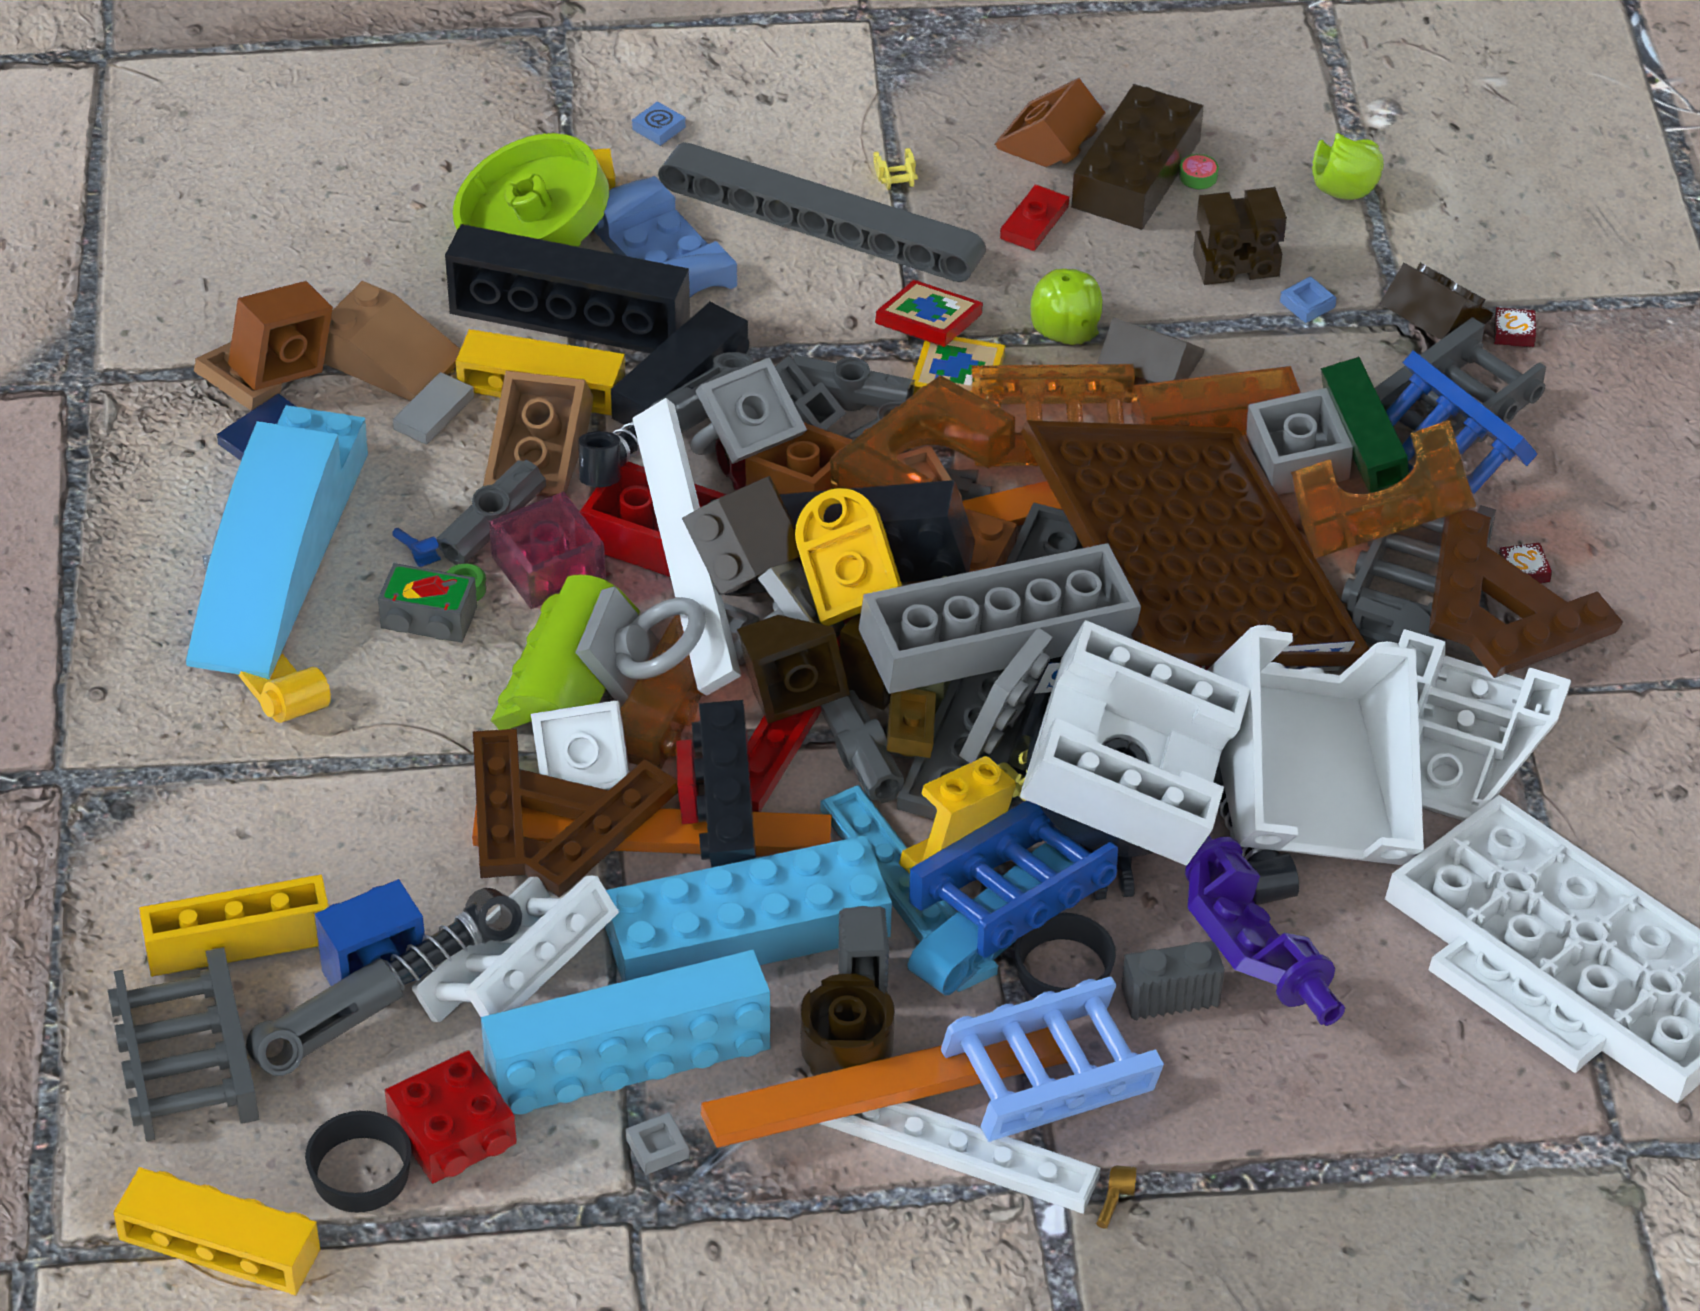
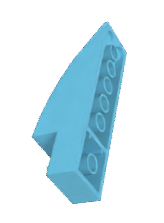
(274, 537)

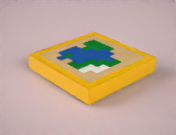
(955, 360)

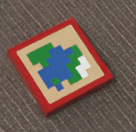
(929, 313)

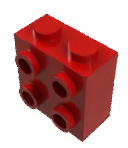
(451, 1116)

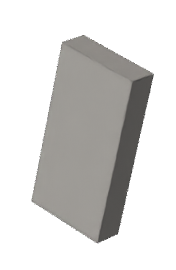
(433, 408)

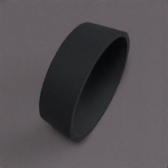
(1064, 927)
(354, 1126)

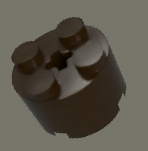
(846, 1024)

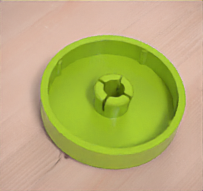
(536, 189)

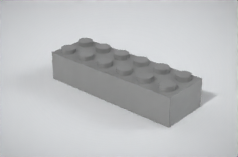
(987, 615)

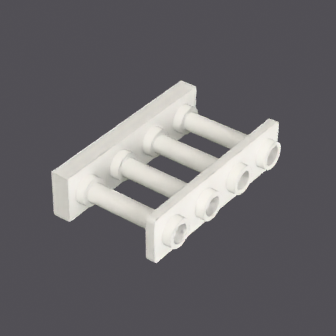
(510, 971)

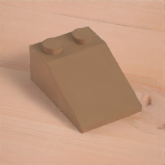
(386, 342)
(541, 423)

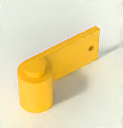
(288, 691)

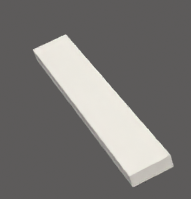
(967, 1150)

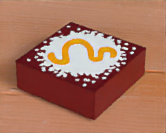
(1515, 327)
(1529, 559)

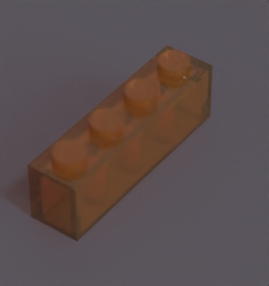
(1210, 399)
(660, 706)

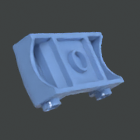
(646, 226)

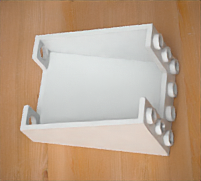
(1324, 755)

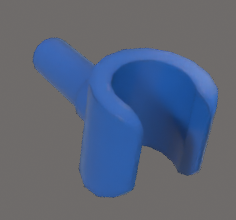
(422, 551)

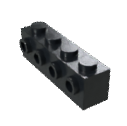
(727, 783)

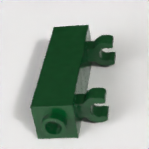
(1370, 431)

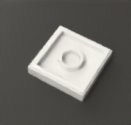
(582, 744)

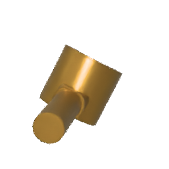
(1121, 1181)

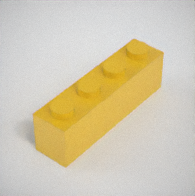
(489, 355)
(243, 921)
(217, 1230)

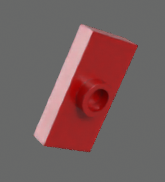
(1034, 217)

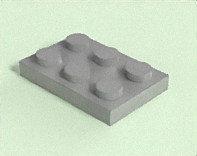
(1007, 697)

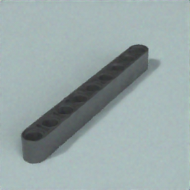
(822, 212)

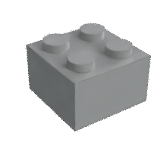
(1297, 434)

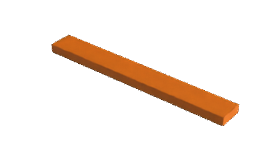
(666, 834)
(859, 1089)

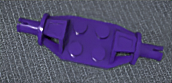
(1224, 906)

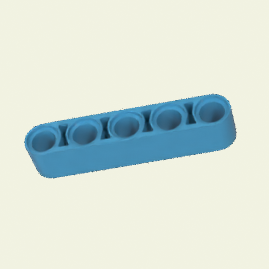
(950, 953)

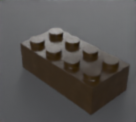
(1137, 156)

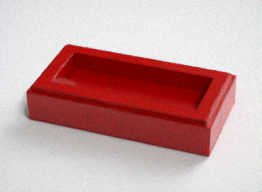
(686, 781)

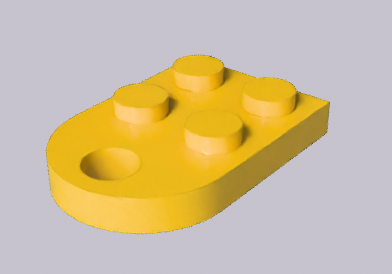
(845, 555)

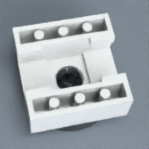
(1132, 747)

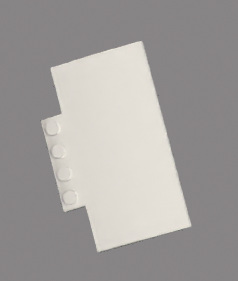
(1559, 946)

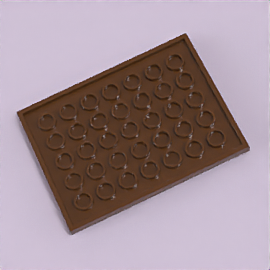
(1193, 537)

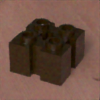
(1239, 235)

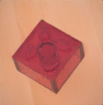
(544, 547)

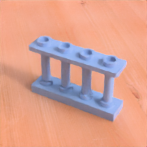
(1051, 1098)

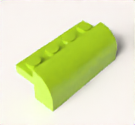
(549, 670)

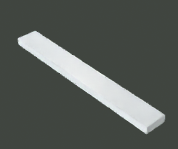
(674, 497)

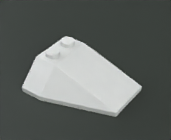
(1476, 725)

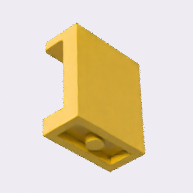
(963, 804)

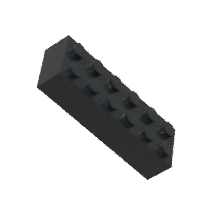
(565, 289)
(921, 522)

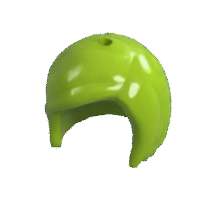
(1348, 167)
(1067, 306)

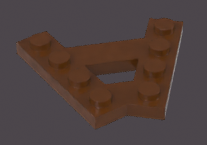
(1547, 621)
(599, 815)

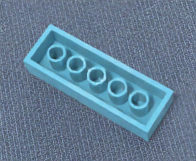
(766, 904)
(628, 1032)

